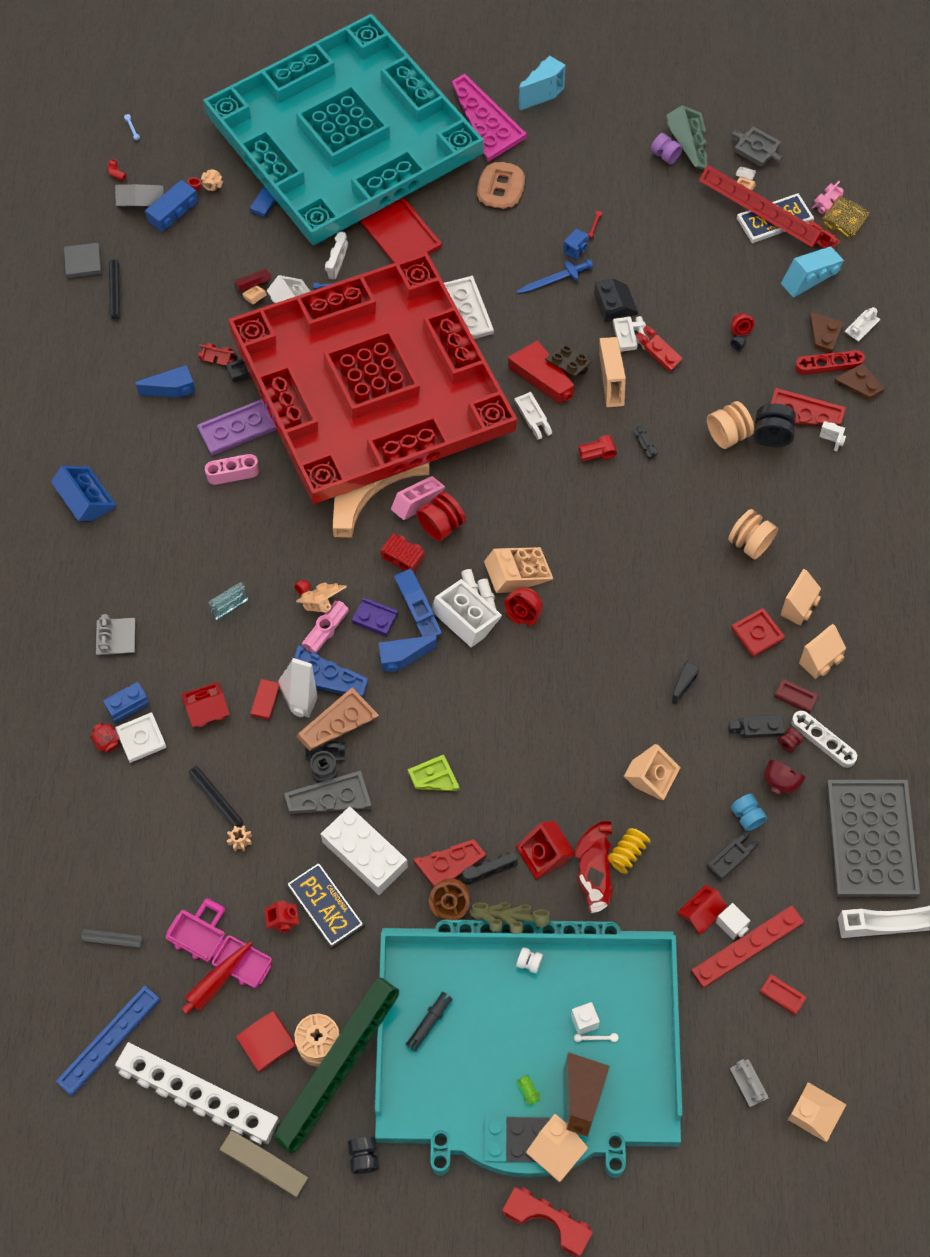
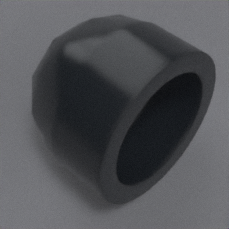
(738, 342)

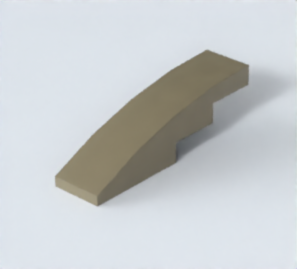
(263, 1163)

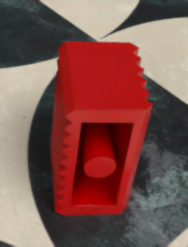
(402, 553)

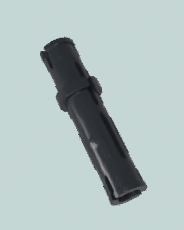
(434, 1013)

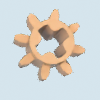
(211, 180)
(241, 843)

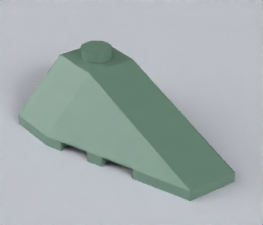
(688, 129)

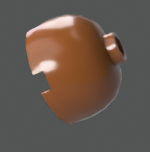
(450, 899)

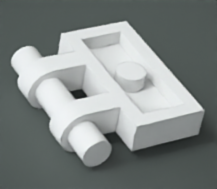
(624, 331)

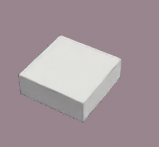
(746, 173)

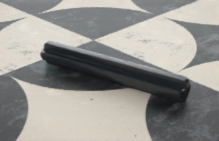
(114, 286)
(215, 797)

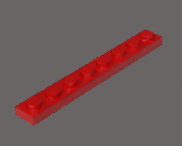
(760, 206)

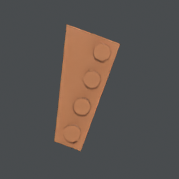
(340, 718)

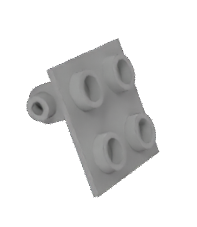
(115, 635)

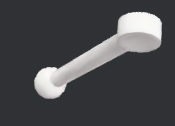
(613, 1037)

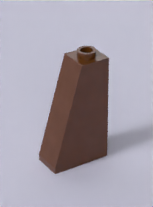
(583, 1089)

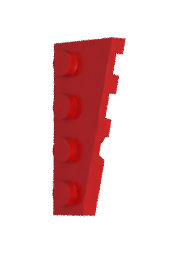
(809, 410)

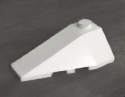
(299, 687)

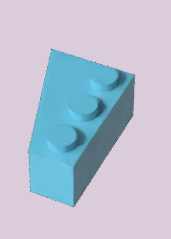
(811, 270)

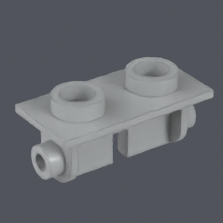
(749, 1082)

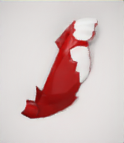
(593, 852)

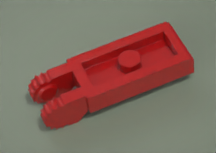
(659, 349)

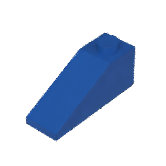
(168, 384)
(400, 653)

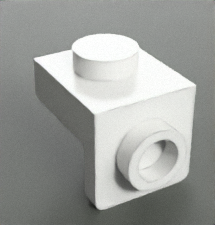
(833, 433)

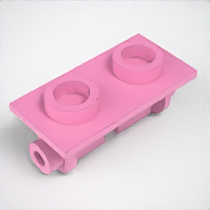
(823, 201)

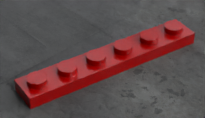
(747, 947)

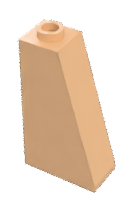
(612, 372)

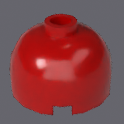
(523, 606)

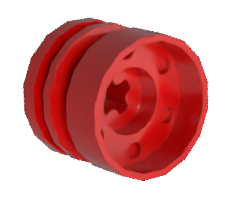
(441, 516)

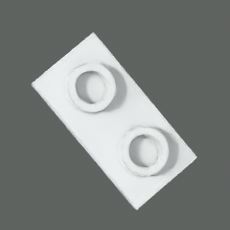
(863, 324)

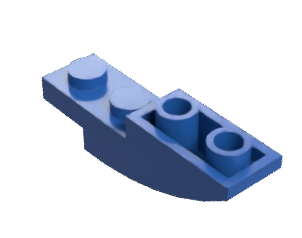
(417, 603)

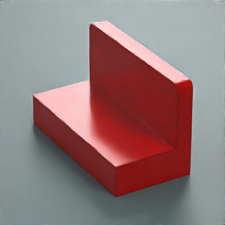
(703, 908)

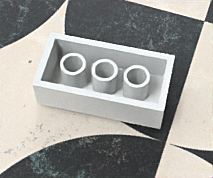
(364, 850)

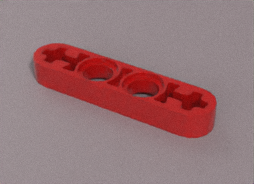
(829, 360)

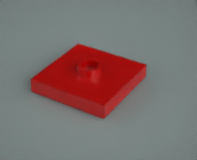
(758, 632)

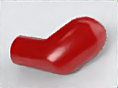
(114, 170)

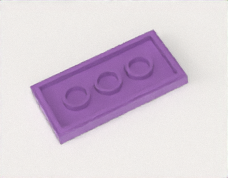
(236, 427)

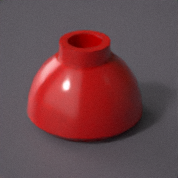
(742, 324)

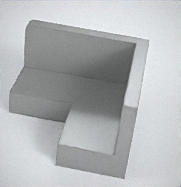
(137, 194)

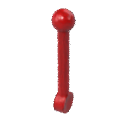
(598, 215)

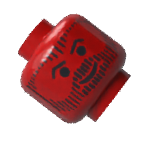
(104, 737)

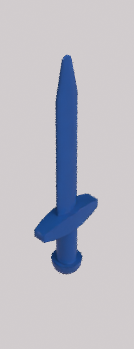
(570, 271)

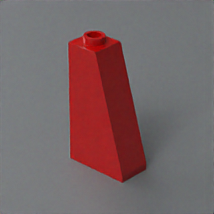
(531, 366)

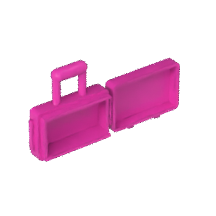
(207, 941)

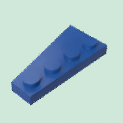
(330, 676)

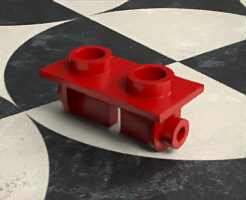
(826, 238)
(210, 352)

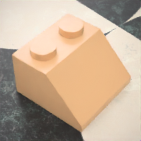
(801, 599)
(823, 652)

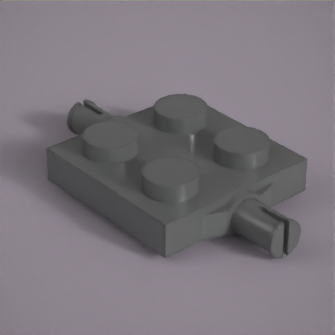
(757, 146)

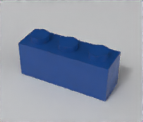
(171, 206)

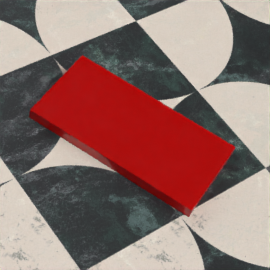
(400, 231)

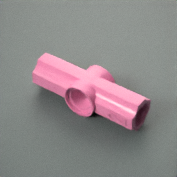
(318, 635)

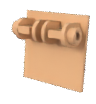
(318, 599)

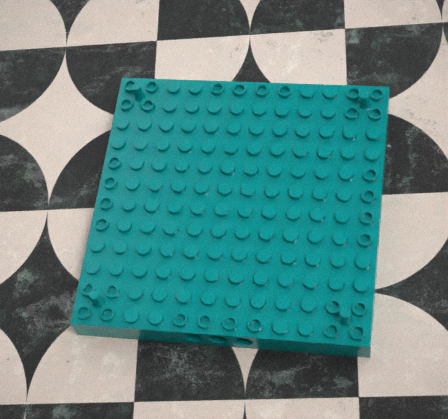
(343, 128)

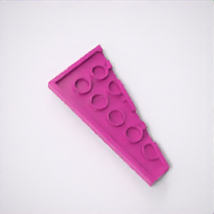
(487, 118)

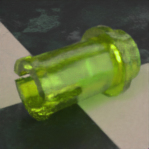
(528, 1090)

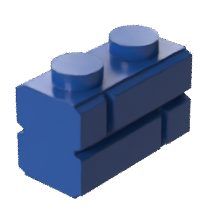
(126, 702)

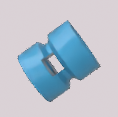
(750, 814)

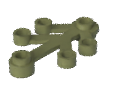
(509, 915)

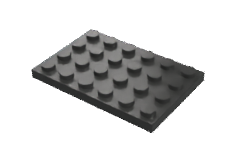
(872, 838)

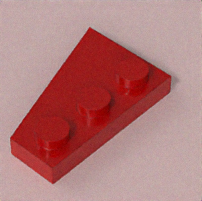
(450, 862)

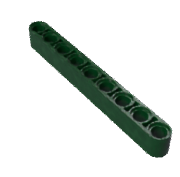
(336, 1065)

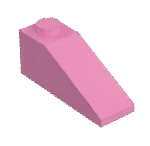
(416, 496)

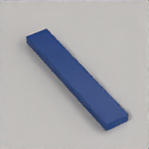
(108, 1041)

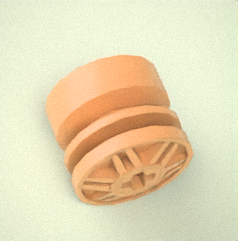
(730, 424)
(750, 532)
(315, 1051)

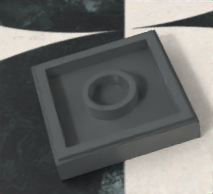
(82, 260)

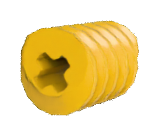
(626, 849)

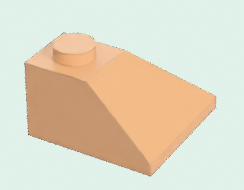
(653, 772)
(817, 1112)
(557, 1148)

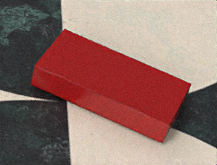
(265, 699)
(783, 994)

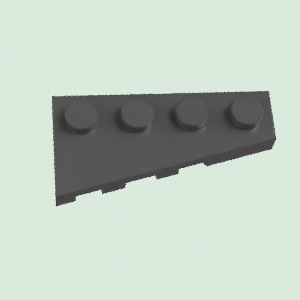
(330, 795)

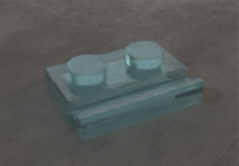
(228, 600)

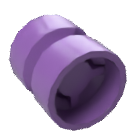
(666, 148)

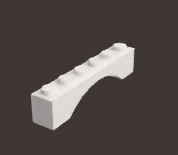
(869, 922)

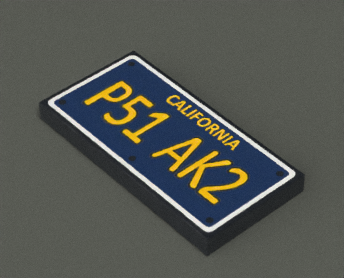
(325, 905)

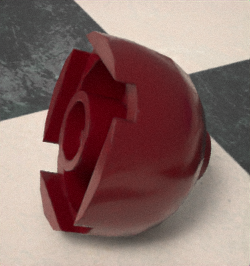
(782, 778)

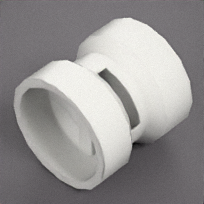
(534, 961)

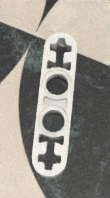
(826, 736)

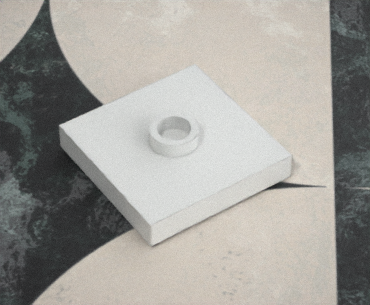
(140, 737)

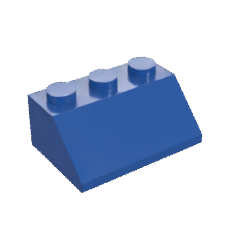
(82, 492)

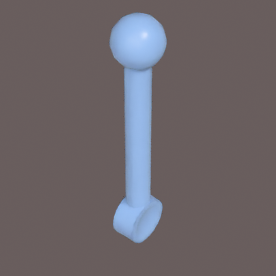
(127, 117)

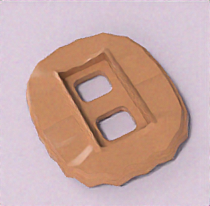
(488, 183)

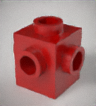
(281, 916)

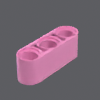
(238, 463)

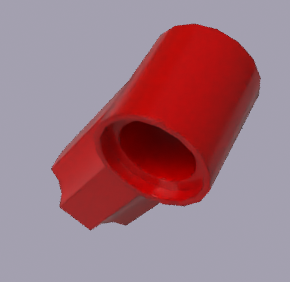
(603, 447)

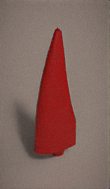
(209, 986)

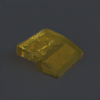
(845, 216)

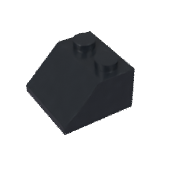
(614, 299)

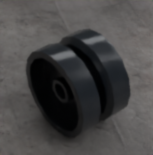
(775, 425)

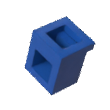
(575, 244)

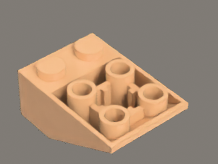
(517, 568)

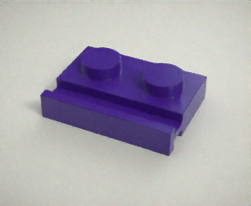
(375, 617)

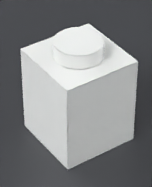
(733, 922)
(585, 1018)

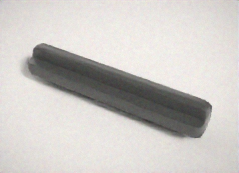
(111, 938)

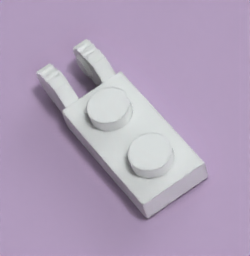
(337, 255)
(532, 414)

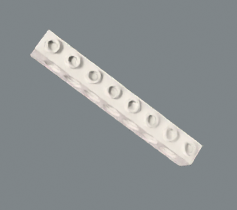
(134, 1055)

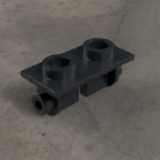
(336, 748)

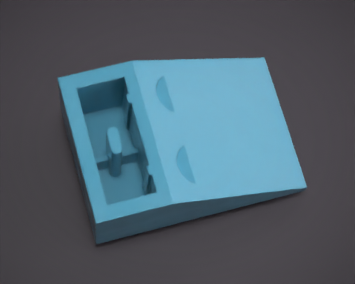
(542, 83)

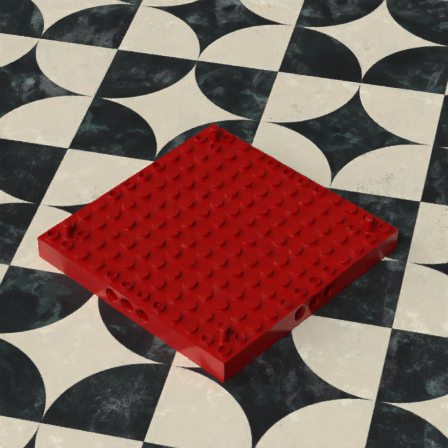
(371, 377)

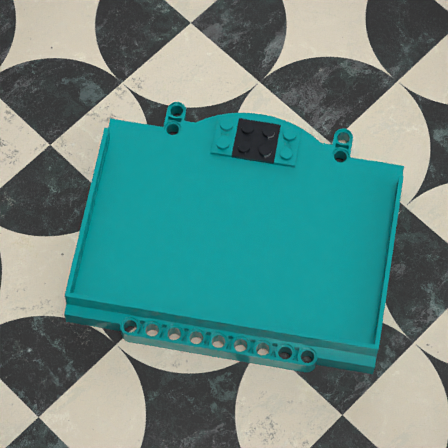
(521, 1025)

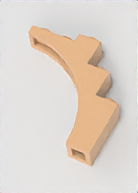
(348, 505)

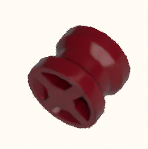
(790, 740)

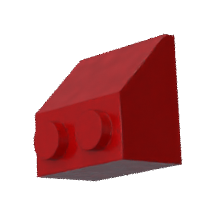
(205, 704)
(545, 849)

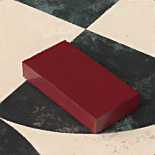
(252, 280)
(796, 696)

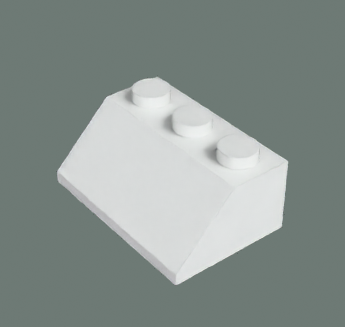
(286, 288)
(465, 612)

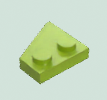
(433, 775)

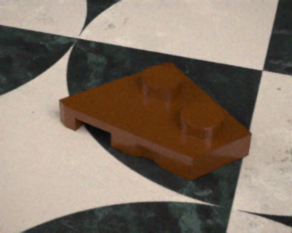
(825, 332)
(861, 382)

